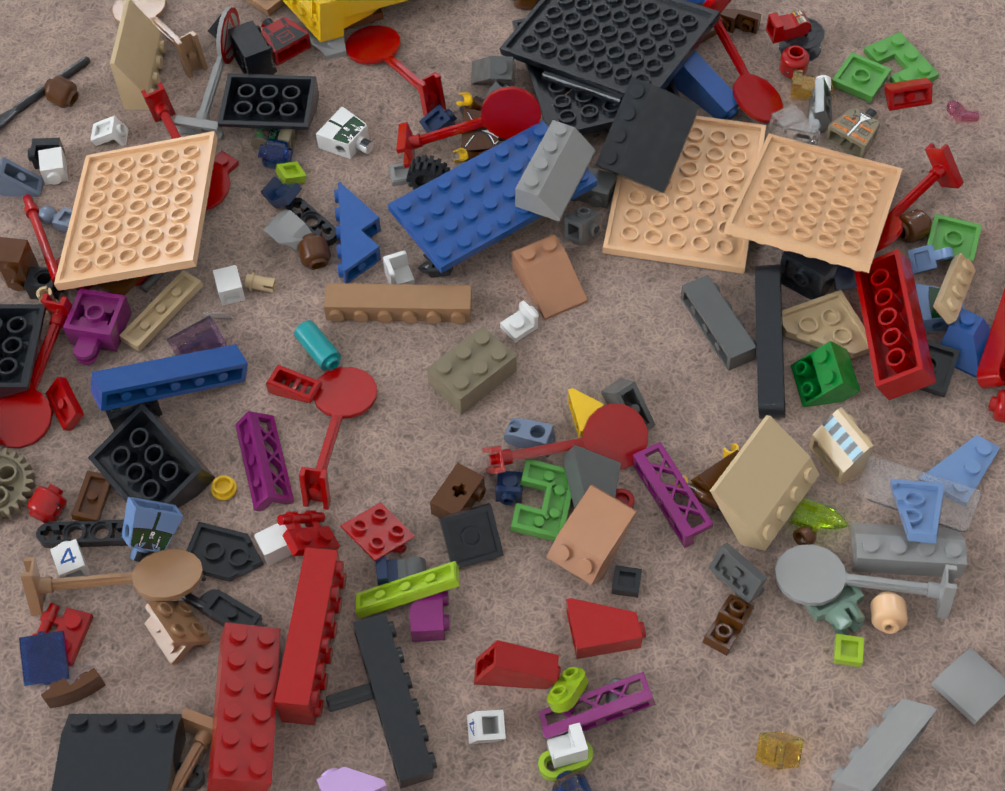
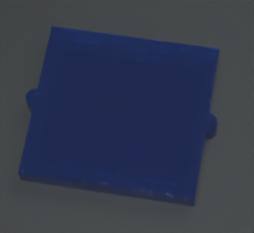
(44, 658)

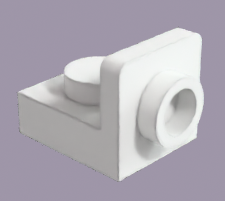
(109, 130)
(521, 322)

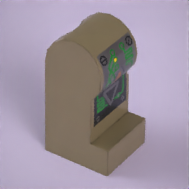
(261, 135)

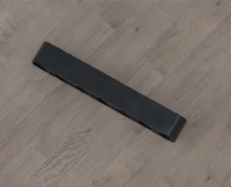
(769, 341)

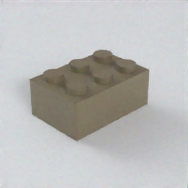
(472, 369)

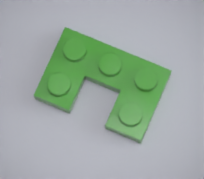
(906, 55)
(550, 519)

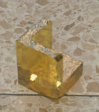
(779, 750)

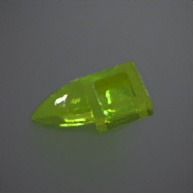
(817, 516)

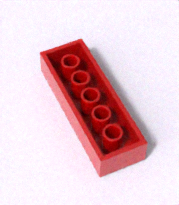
(894, 326)
(310, 637)
(244, 709)

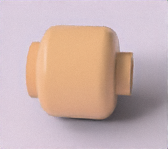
(888, 611)

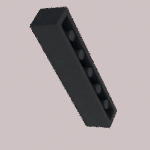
(393, 700)

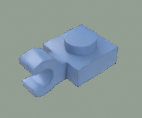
(926, 259)

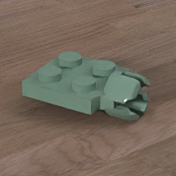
(841, 612)

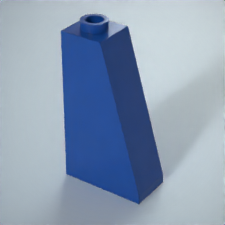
(706, 88)

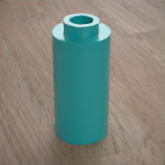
(317, 345)

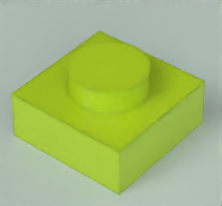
(290, 173)
(848, 650)

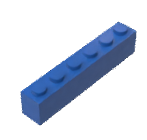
(168, 377)

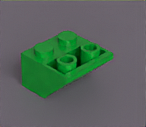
(825, 376)

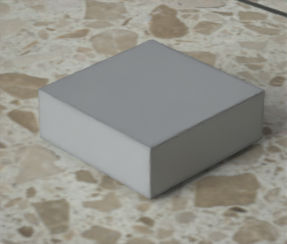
(398, 174)

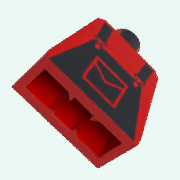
(285, 38)

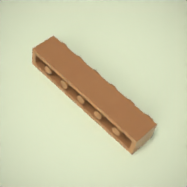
(398, 303)

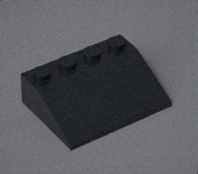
(269, 101)
(647, 135)
(19, 343)
(150, 461)
(119, 752)

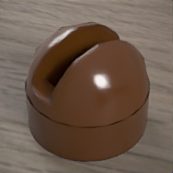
(806, 533)

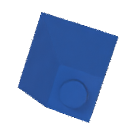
(969, 336)

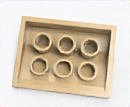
(136, 56)
(764, 484)

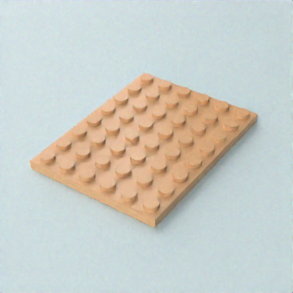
(815, 202)
(138, 212)
(691, 215)

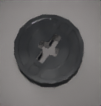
(810, 42)

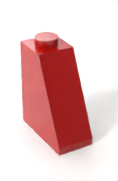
(602, 628)
(516, 666)

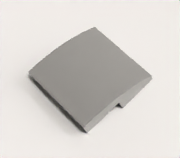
(971, 685)

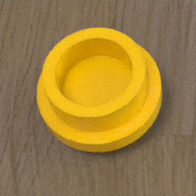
(223, 488)

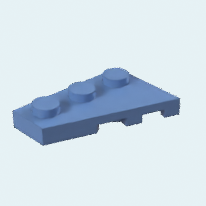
(967, 463)
(919, 508)

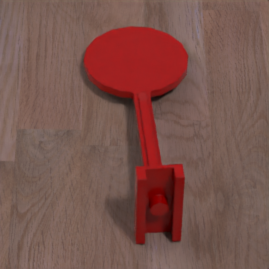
(379, 45)
(750, 91)
(162, 109)
(502, 113)
(943, 170)
(343, 395)
(28, 414)
(609, 431)

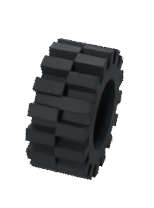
(424, 170)

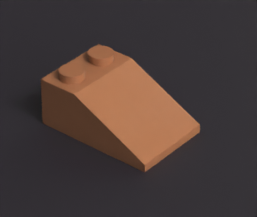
(548, 276)
(592, 535)

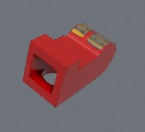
(787, 26)

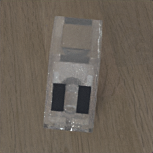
(794, 125)

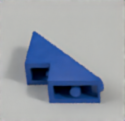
(356, 228)

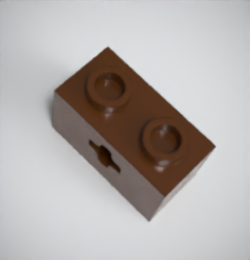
(458, 491)

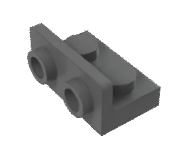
(820, 105)
(738, 573)

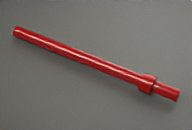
(31, 211)

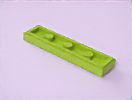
(407, 589)

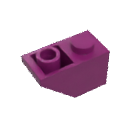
(428, 618)

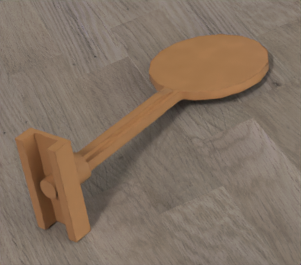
(187, 45)
(157, 577)
(201, 727)

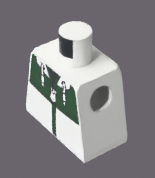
(344, 135)

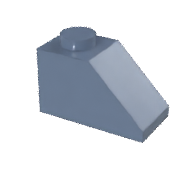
(18, 181)

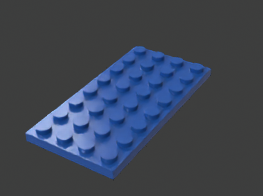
(473, 202)

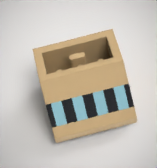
(841, 446)

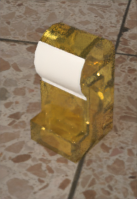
(803, 84)

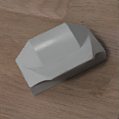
(331, 48)
(287, 229)

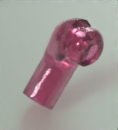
(960, 114)

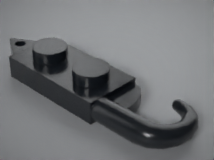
(223, 608)

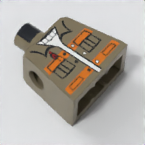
(854, 131)

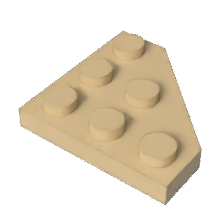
(825, 321)

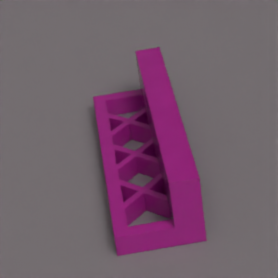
(257, 458)
(664, 500)
(604, 713)

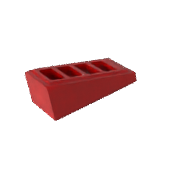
(282, 373)

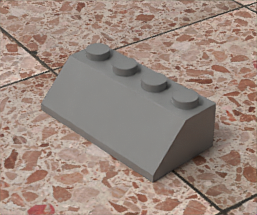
(554, 171)
(888, 551)
(884, 748)

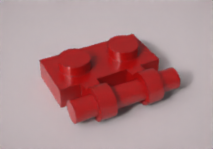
(311, 536)
(73, 623)

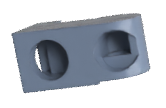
(529, 433)

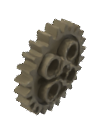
(18, 487)

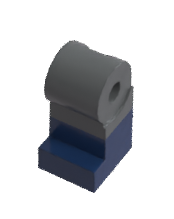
(398, 568)

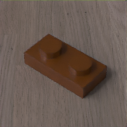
(91, 497)

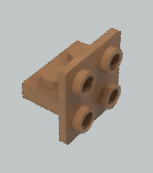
(175, 628)

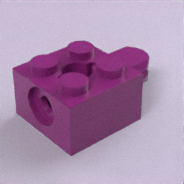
(96, 323)

